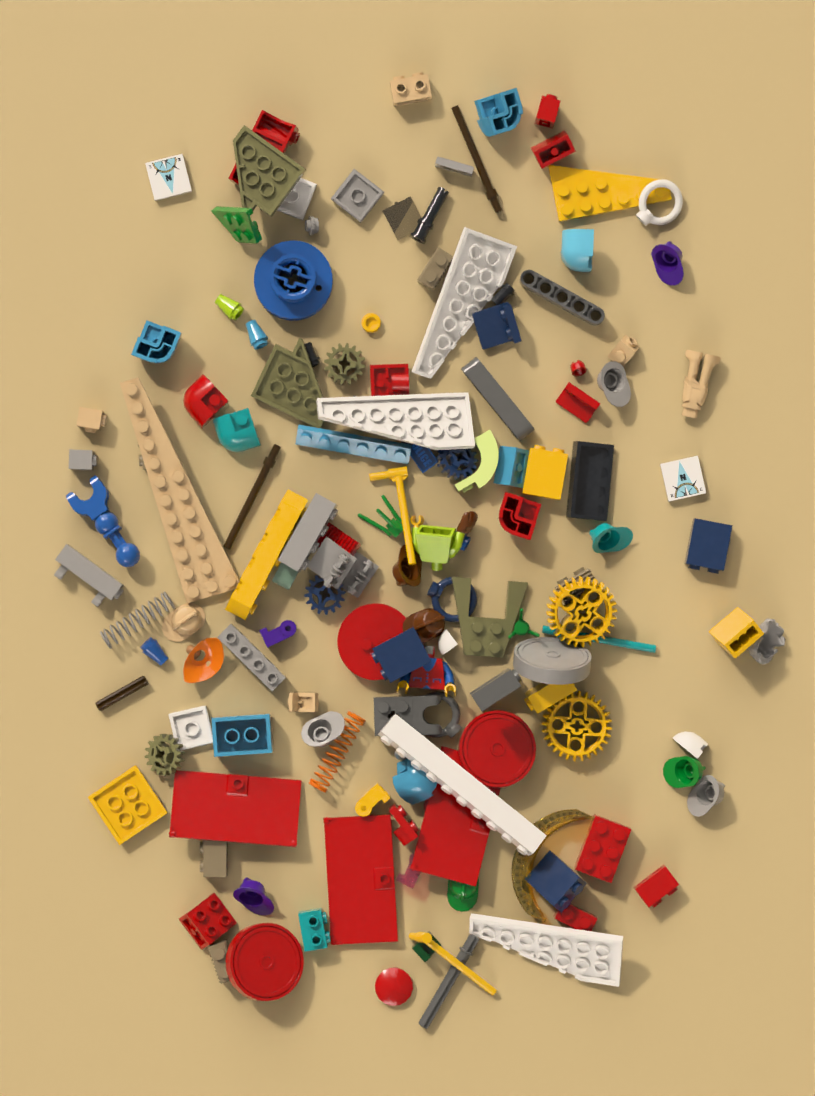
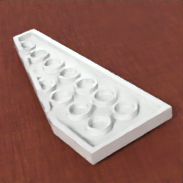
(471, 281)
(420, 419)
(582, 953)

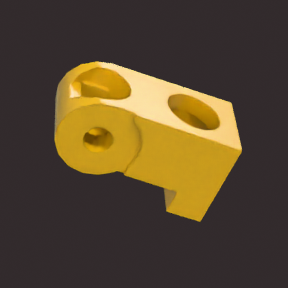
(370, 799)

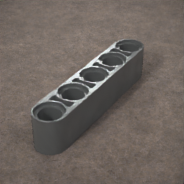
(572, 298)
(497, 399)

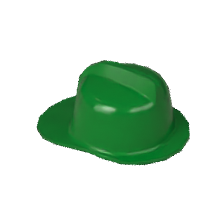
(683, 771)
(462, 896)

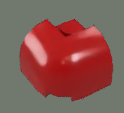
(203, 401)
(518, 515)

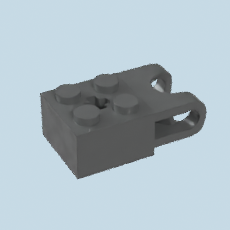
(409, 708)

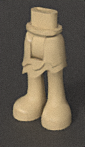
(694, 392)

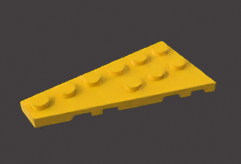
(590, 192)

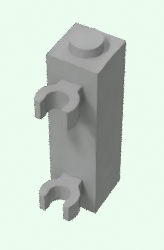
(90, 573)

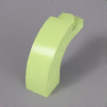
(489, 459)

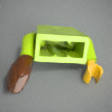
(440, 543)

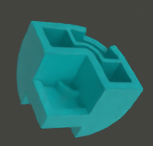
(237, 431)

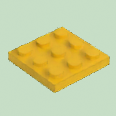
(127, 804)

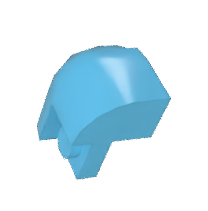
(577, 249)

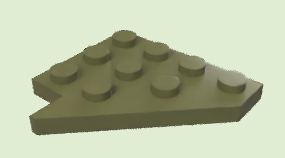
(263, 172)
(290, 384)

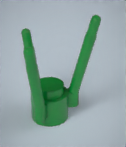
(394, 526)
(522, 627)

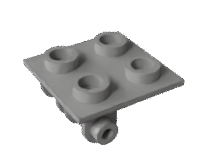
(332, 563)
(359, 575)

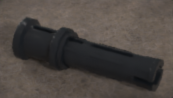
(426, 223)

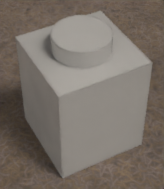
(82, 459)

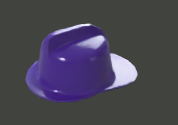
(668, 263)
(253, 897)

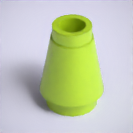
(230, 307)

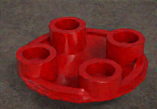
(393, 986)

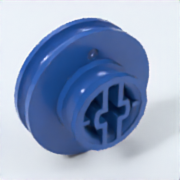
(290, 303)

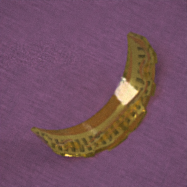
(523, 864)

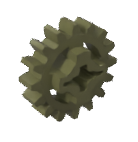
(353, 364)
(166, 755)

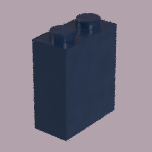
(708, 545)
(400, 655)
(555, 881)

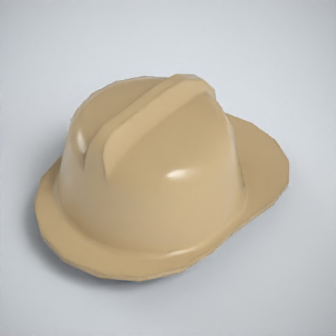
(183, 622)

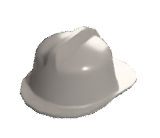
(614, 384)
(323, 729)
(705, 795)

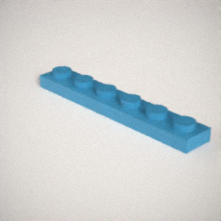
(353, 444)

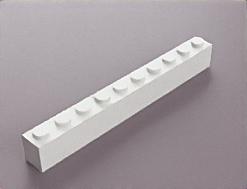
(462, 785)

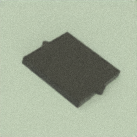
(402, 217)

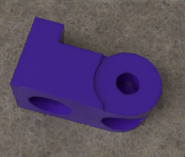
(278, 634)

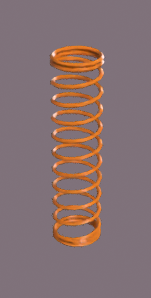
(314, 783)

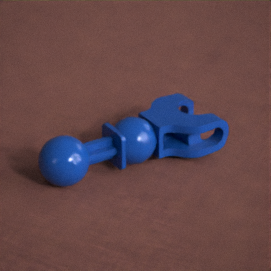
(105, 521)

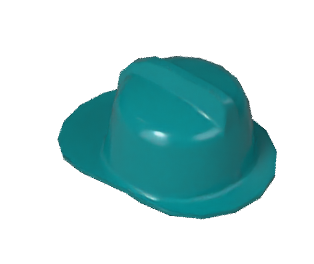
(610, 538)

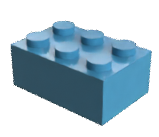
(242, 735)

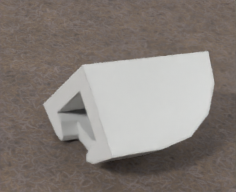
(446, 642)
(691, 742)

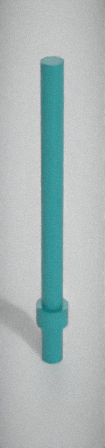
(612, 641)

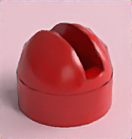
(578, 368)

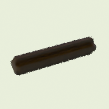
(121, 693)

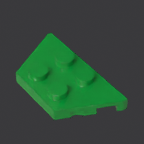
(238, 223)

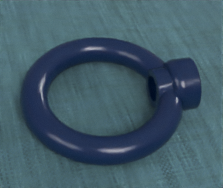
(435, 591)

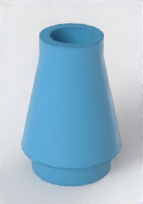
(257, 337)

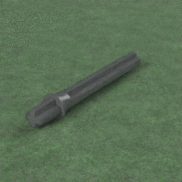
(448, 981)

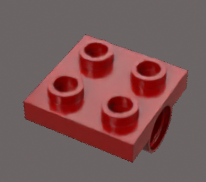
(389, 379)
(408, 830)

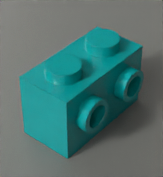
(313, 929)

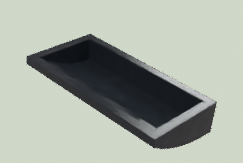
(590, 481)

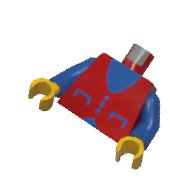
(430, 676)

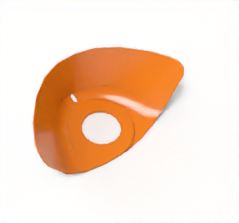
(197, 671)

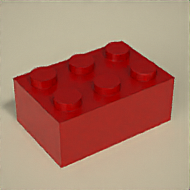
(602, 848)

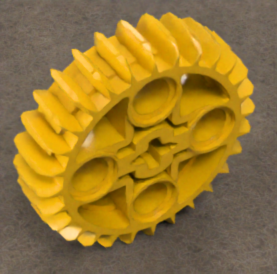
(585, 604)
(587, 726)

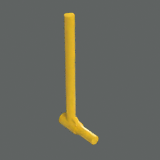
(399, 475)
(423, 937)

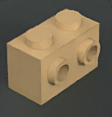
(410, 89)

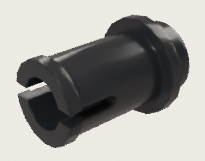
(503, 294)
(312, 355)

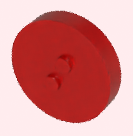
(364, 630)
(497, 749)
(264, 962)

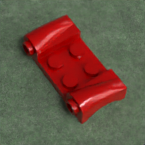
(275, 132)

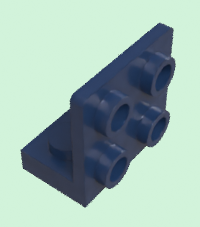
(496, 325)

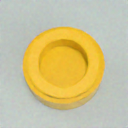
(371, 323)

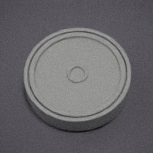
(551, 661)

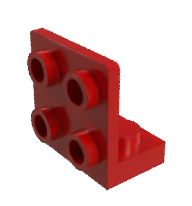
(207, 921)

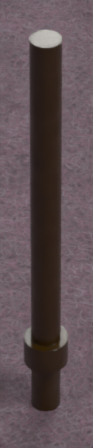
(490, 193)
(269, 463)

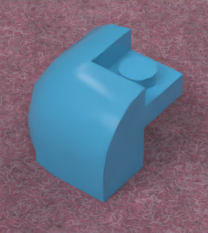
(499, 112)
(156, 343)
(412, 783)

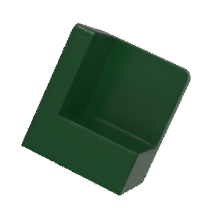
(423, 950)

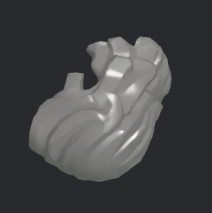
(763, 648)

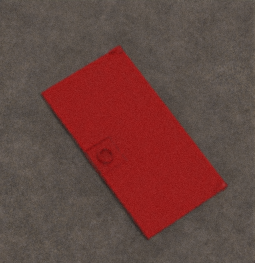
(235, 808)
(450, 837)
(360, 879)

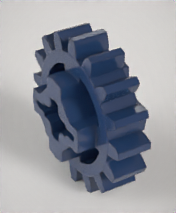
(450, 464)
(333, 596)

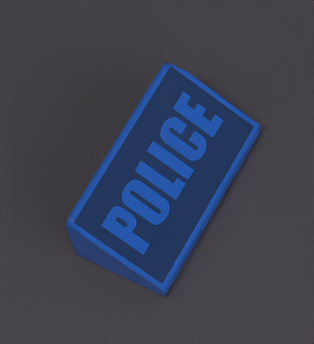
(422, 456)

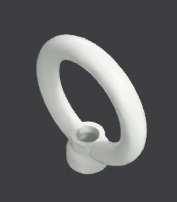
(646, 216)

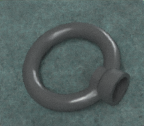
(453, 727)

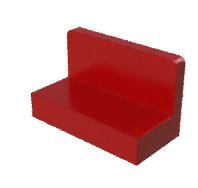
(577, 402)

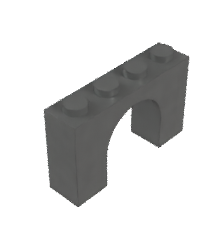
(496, 688)

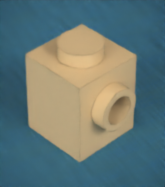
(91, 419)

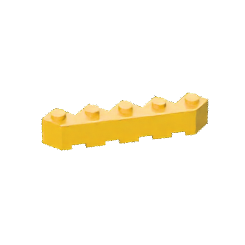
(266, 555)

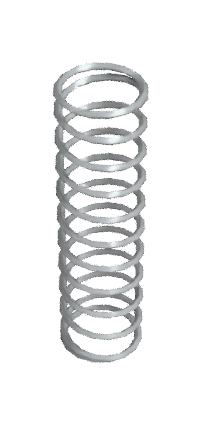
(104, 636)

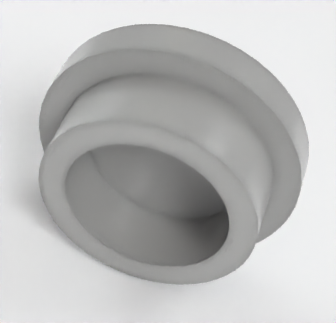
(312, 225)

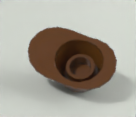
(405, 573)
(427, 624)

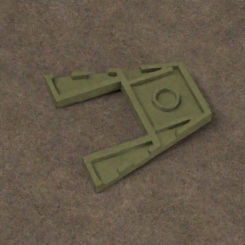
(486, 635)

